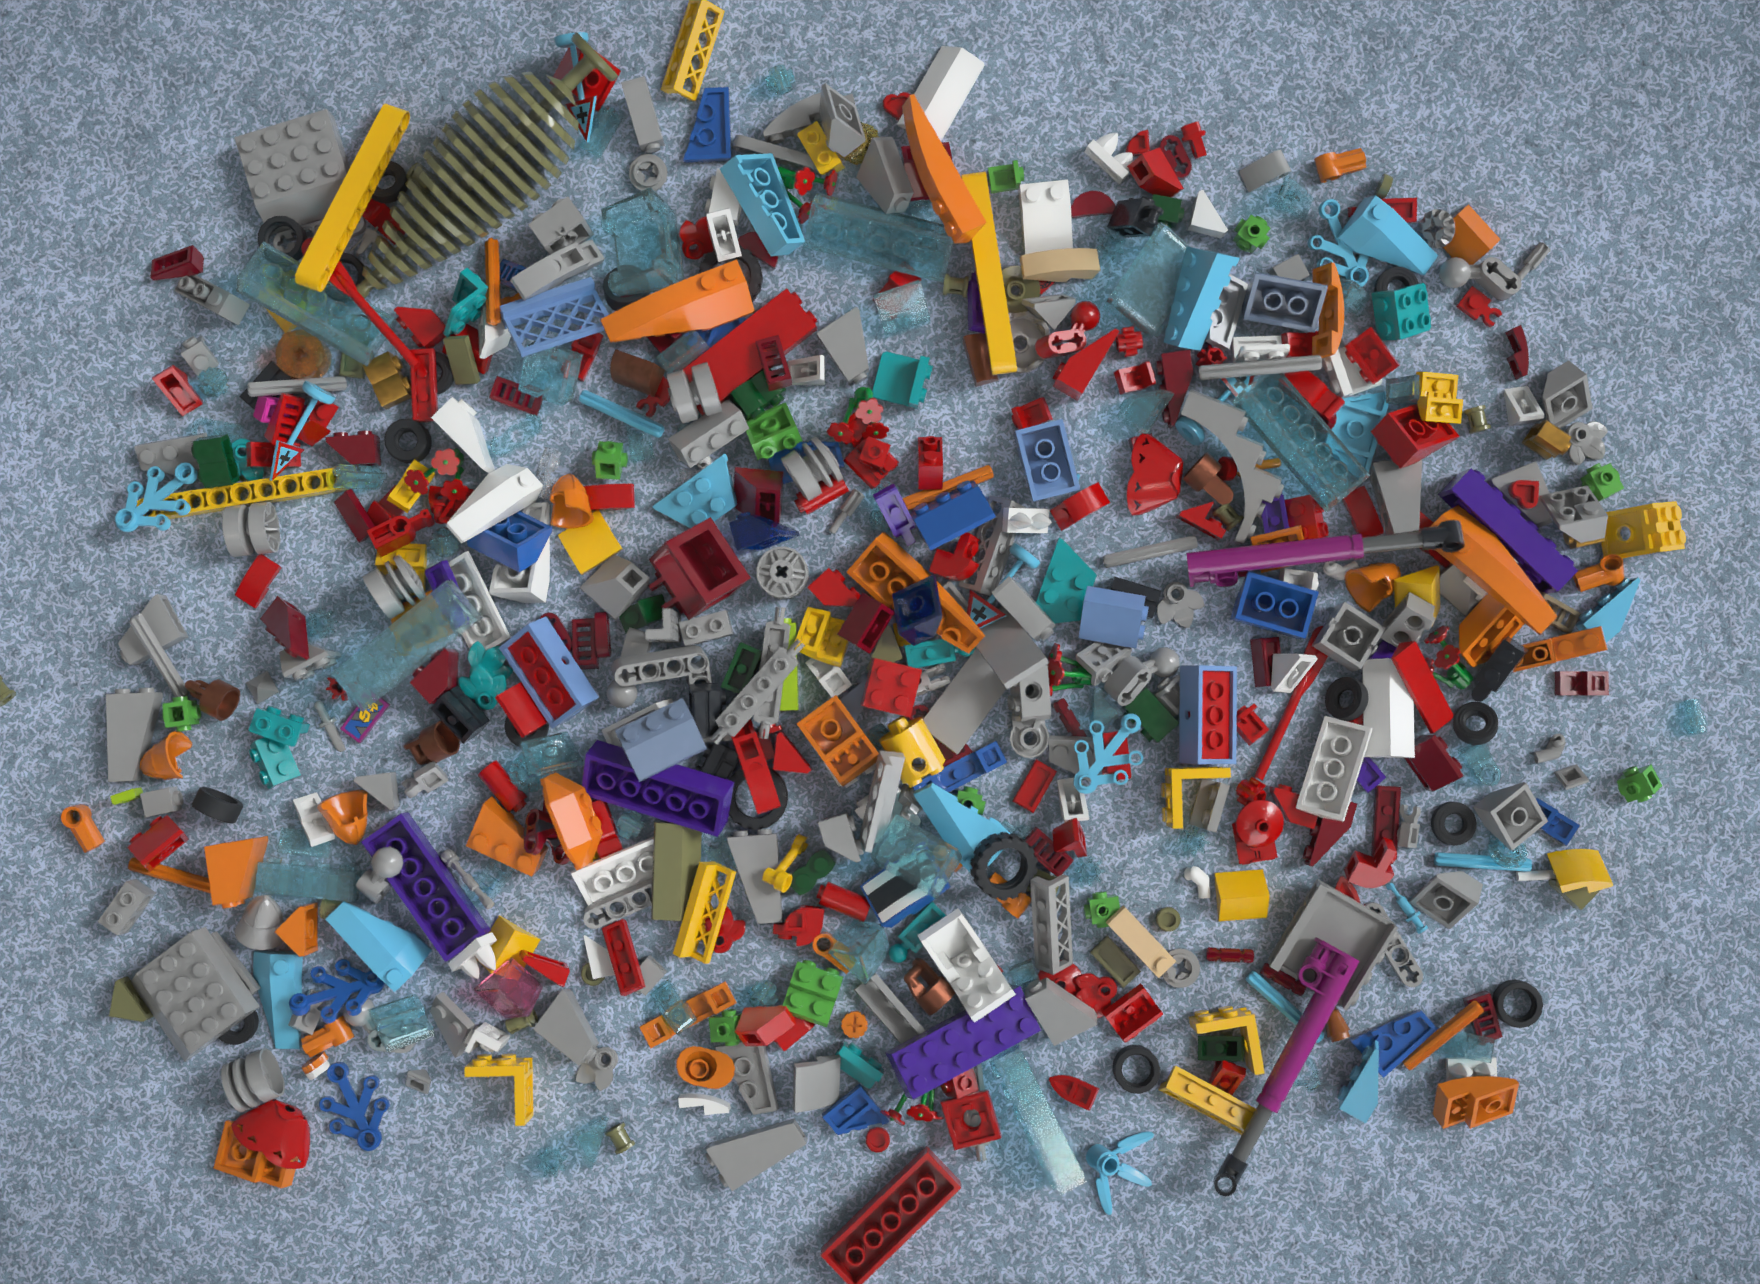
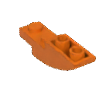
(1563, 647)

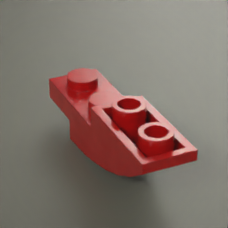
(755, 769)

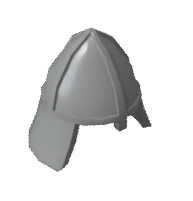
(259, 924)

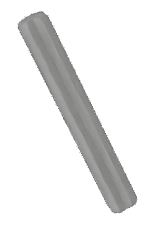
(294, 386)
(1150, 551)
(158, 655)

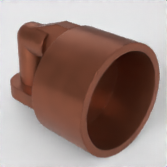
(1203, 476)
(216, 698)
(435, 742)
(935, 994)

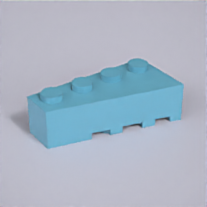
(765, 201)
(1197, 296)

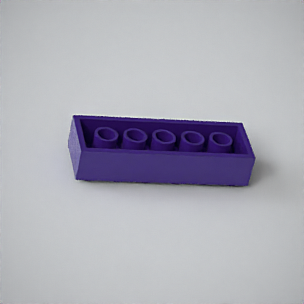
(1533, 552)
(672, 795)
(429, 888)
(960, 1045)

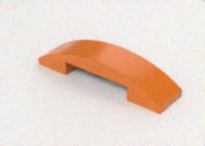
(1332, 312)
(702, 1005)

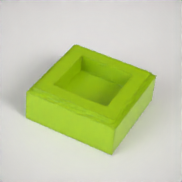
(126, 796)

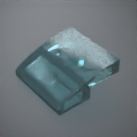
(902, 309)
(401, 1022)

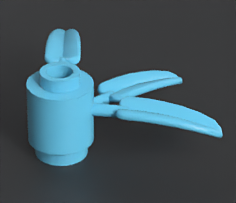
(1107, 1164)

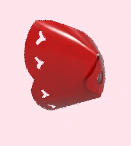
(1157, 475)
(275, 1131)

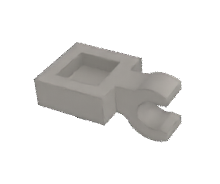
(426, 778)
(909, 802)
(1409, 829)
(307, 1022)

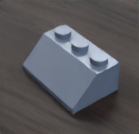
(1283, 302)
(660, 739)

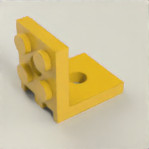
(1652, 530)
(1172, 789)
(1231, 1018)
(509, 1066)

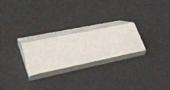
(946, 86)
(490, 629)
(1387, 711)
(1334, 769)
(616, 872)

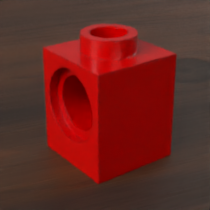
(874, 453)

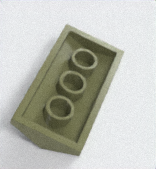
(674, 869)

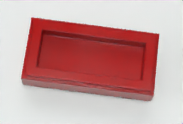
(1034, 786)

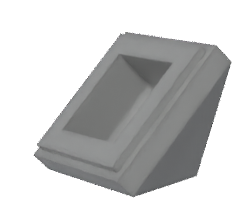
(262, 687)
(1571, 777)
(419, 1080)

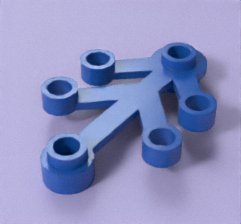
(340, 991)
(356, 1109)

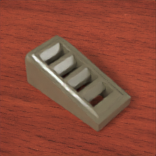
(1556, 604)

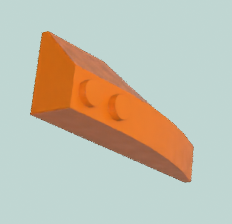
(940, 177)
(688, 305)
(889, 568)
(1496, 571)

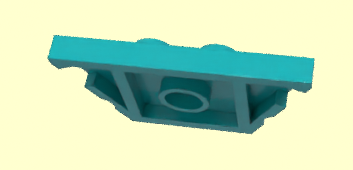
(1065, 585)

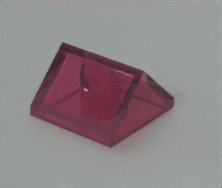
(510, 990)

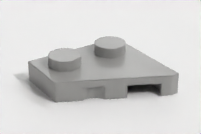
(1063, 753)
(451, 1022)

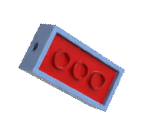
(548, 672)
(1208, 714)

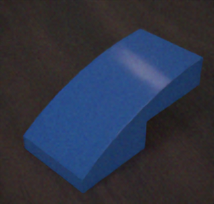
(1558, 825)

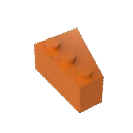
(502, 839)

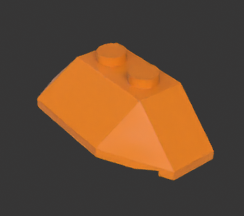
(1485, 629)
(572, 818)

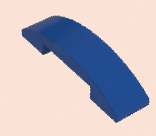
(966, 768)

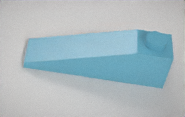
(1385, 235)
(957, 823)
(384, 947)
(279, 978)

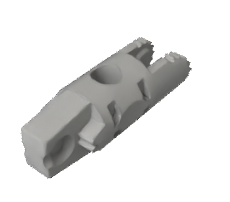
(927, 685)

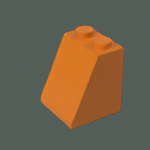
(234, 869)

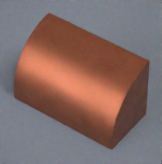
(978, 359)
(635, 372)

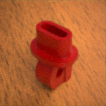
(1193, 133)
(437, 505)

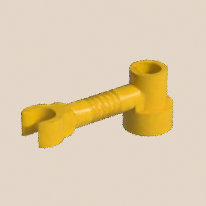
(779, 878)

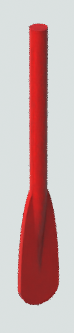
(342, 281)
(1294, 700)

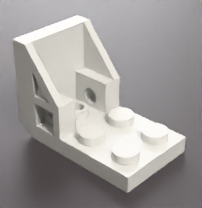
(966, 964)

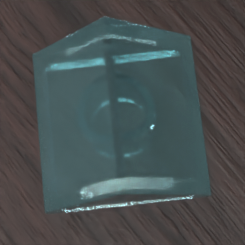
(550, 754)
(861, 949)

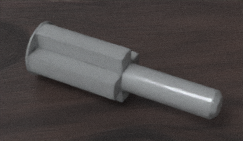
(1534, 259)
(847, 508)

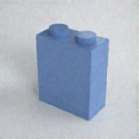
(1113, 617)

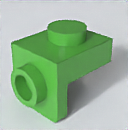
(1005, 177)

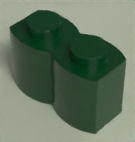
(755, 396)
(215, 461)
(817, 867)

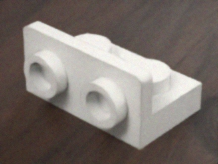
(489, 1036)

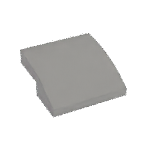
(816, 1083)

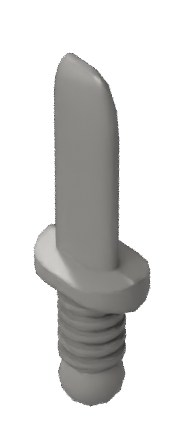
(329, 725)

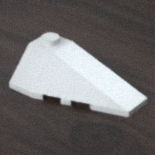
(494, 500)
(533, 582)

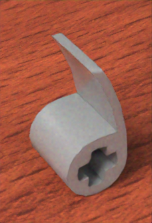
(1269, 168)

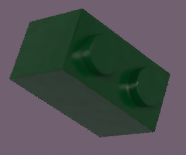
(742, 668)
(1154, 717)

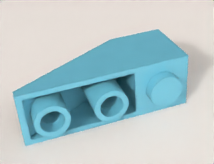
(1611, 609)
(1361, 1094)

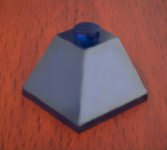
(758, 532)
(918, 610)

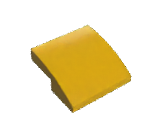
(1438, 398)
(590, 544)
(413, 554)
(820, 637)
(1579, 869)

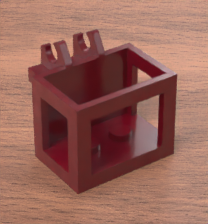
(697, 569)

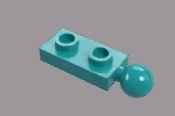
(932, 653)
(926, 918)

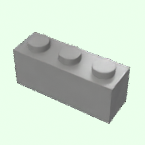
(708, 434)

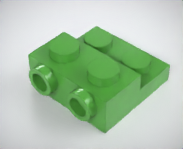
(773, 432)
(813, 992)

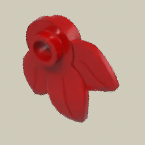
(695, 234)
(729, 930)
(1091, 991)

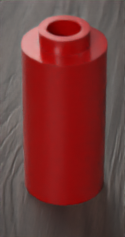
(828, 494)
(499, 783)
(843, 901)

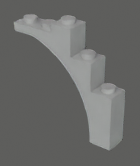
(1224, 422)

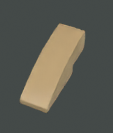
(1060, 264)

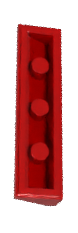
(1422, 685)

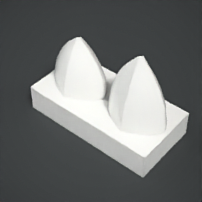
(1101, 151)
(1025, 520)
(478, 949)
(1461, 1067)

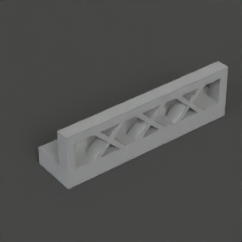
(996, 549)
(671, 630)
(881, 798)
(1047, 927)
(889, 1009)

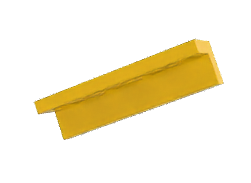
(688, 45)
(700, 908)
(1207, 1099)

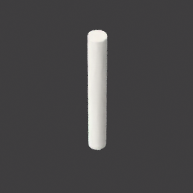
(1535, 875)

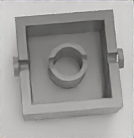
(560, 226)
(1348, 636)

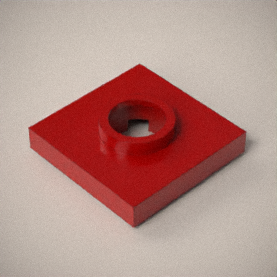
(963, 1134)

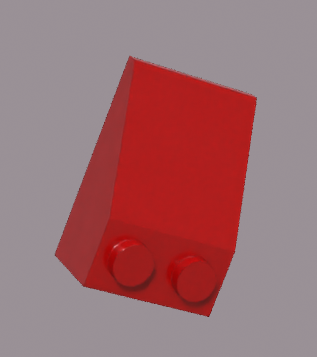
(1077, 372)
(1409, 438)

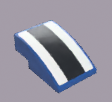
(894, 898)

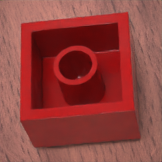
(891, 687)

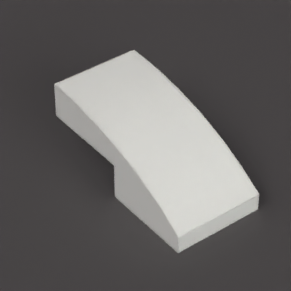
(829, 676)
(312, 821)
(711, 1104)

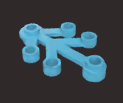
(1339, 249)
(155, 500)
(1104, 756)

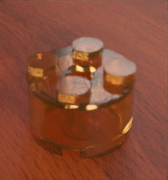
(297, 343)

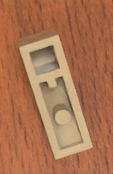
(1140, 941)

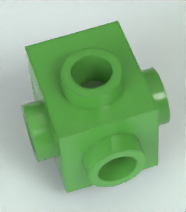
(1245, 239)
(609, 460)
(1602, 481)
(174, 712)
(1638, 783)
(971, 794)
(1093, 905)
(723, 1027)

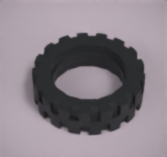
(748, 259)
(767, 820)
(984, 854)

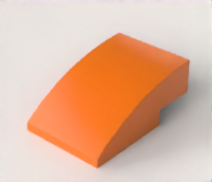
(839, 740)
(1474, 1100)
(249, 1164)

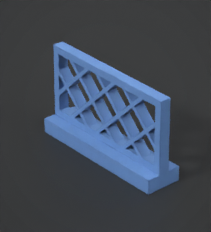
(550, 304)

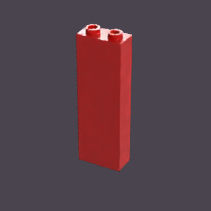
(736, 356)

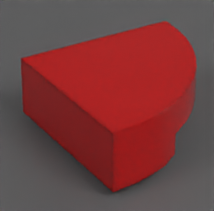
(1139, 143)
(796, 921)

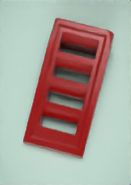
(274, 427)
(550, 968)

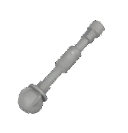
(451, 860)

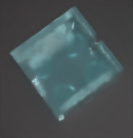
(552, 370)

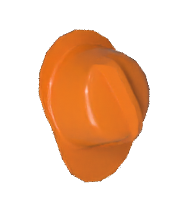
(705, 1067)

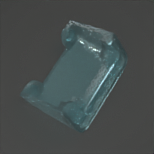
(644, 244)
(1149, 284)

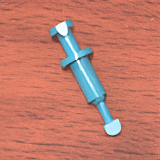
(1408, 909)

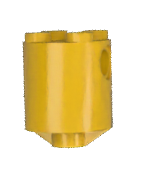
(913, 741)

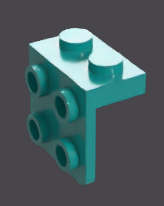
(469, 297)
(1401, 312)
(902, 379)

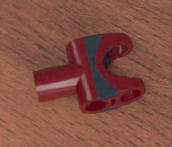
(540, 829)

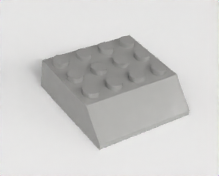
(294, 167)
(194, 993)

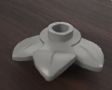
(1589, 443)
(1181, 608)
(597, 1070)

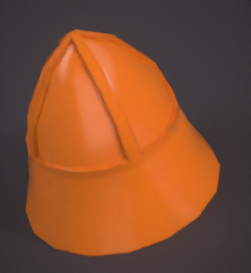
(570, 503)
(1371, 583)
(160, 760)
(346, 815)

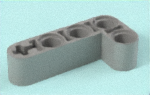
(660, 671)

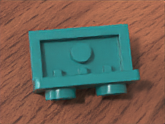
(278, 727)
(274, 762)
(859, 1066)

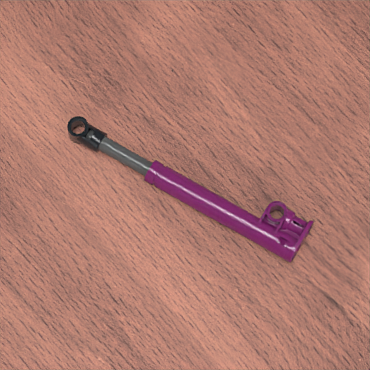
(1222, 565)
(1332, 974)

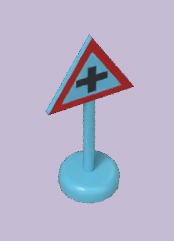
(584, 107)
(1191, 429)
(287, 452)
(983, 611)

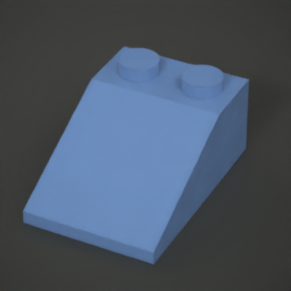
(1046, 460)

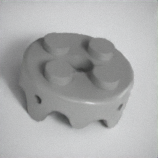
(1031, 329)

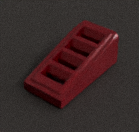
(180, 263)
(782, 375)
(495, 392)
(592, 663)
(1057, 862)
(1480, 997)

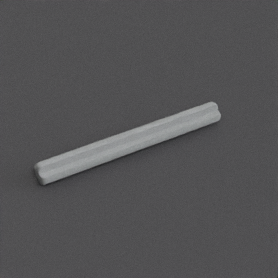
(1260, 367)

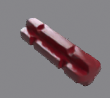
(1068, 718)
(1229, 955)
(1283, 979)

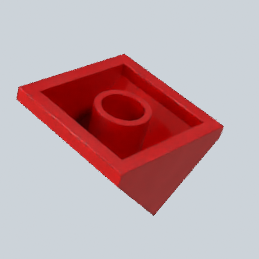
(788, 757)

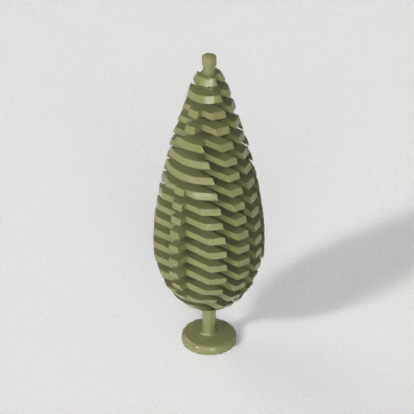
(475, 177)

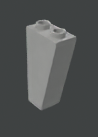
(1397, 495)
(130, 730)
(752, 857)
(753, 1152)

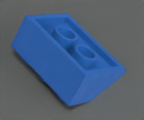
(951, 514)
(513, 541)
(1274, 605)

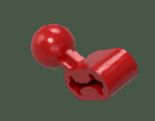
(1084, 317)

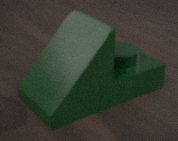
(643, 613)
(1221, 1048)

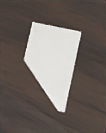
(598, 959)

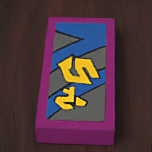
(361, 723)

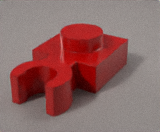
(1476, 304)
(661, 397)

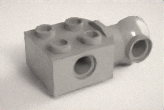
(1030, 713)

